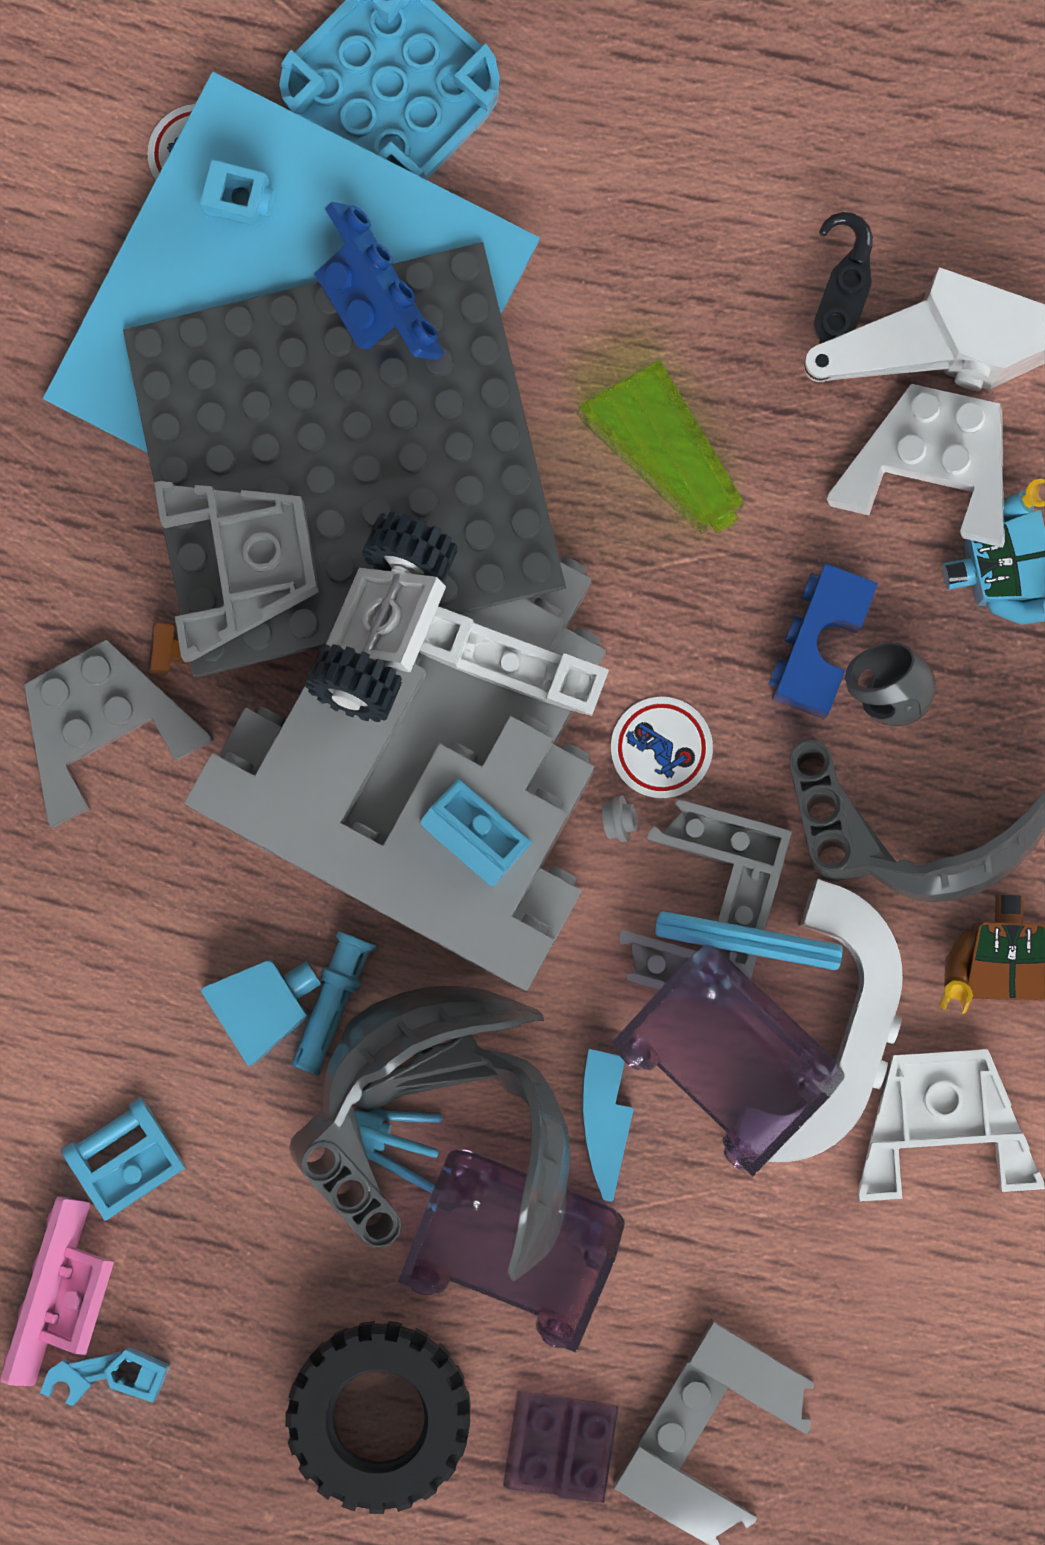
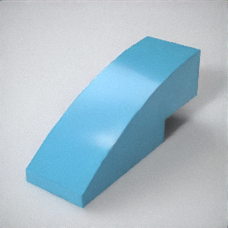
(604, 1120)

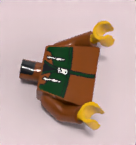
(997, 959)

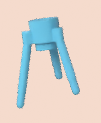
(377, 1135)

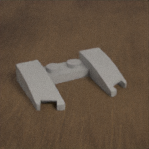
(757, 861)
(653, 1468)

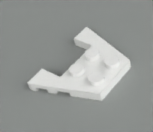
(937, 441)
(941, 1103)

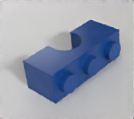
(834, 601)

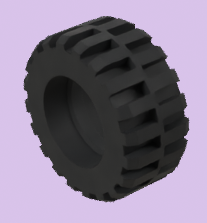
(363, 1481)

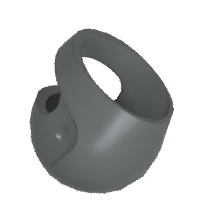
(899, 686)

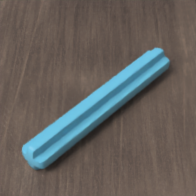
(748, 940)

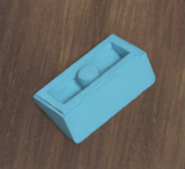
(475, 832)

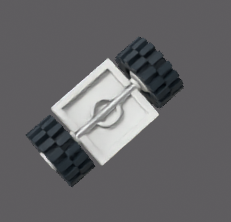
(383, 617)

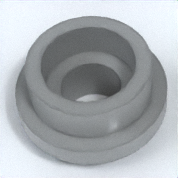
(619, 819)

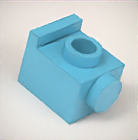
(225, 182)

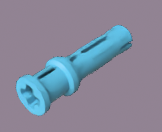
(340, 981)

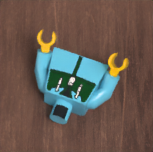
(1013, 576)

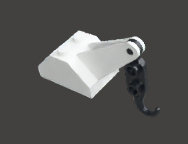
(960, 326)

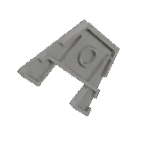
(259, 553)
(90, 706)

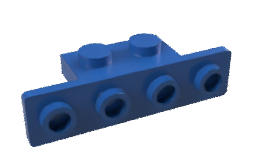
(368, 289)

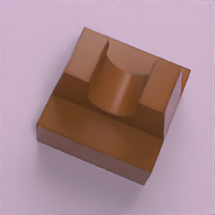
(163, 649)

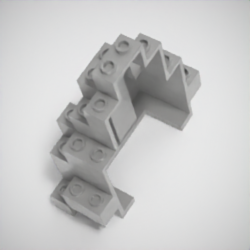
(352, 792)

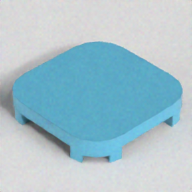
(393, 81)

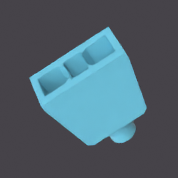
(261, 1006)

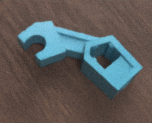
(82, 1374)

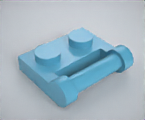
(131, 1172)

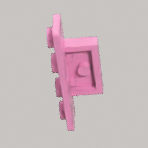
(61, 1295)

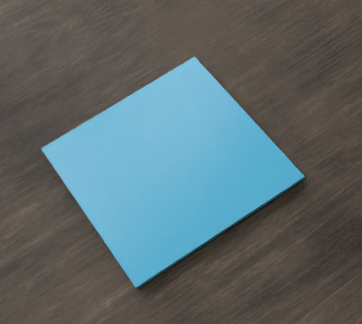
(192, 262)

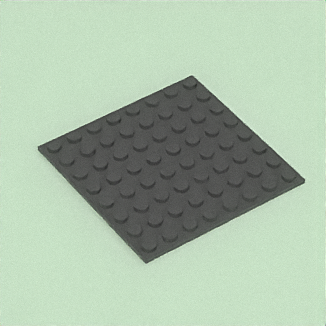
(290, 406)

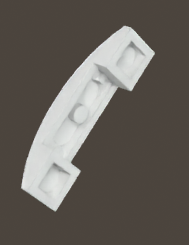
(513, 663)

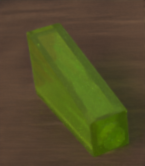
(662, 442)

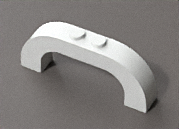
(871, 1020)

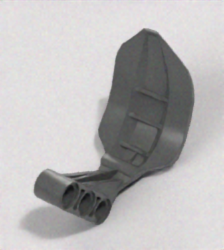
(866, 855)
(369, 1051)
(550, 1158)

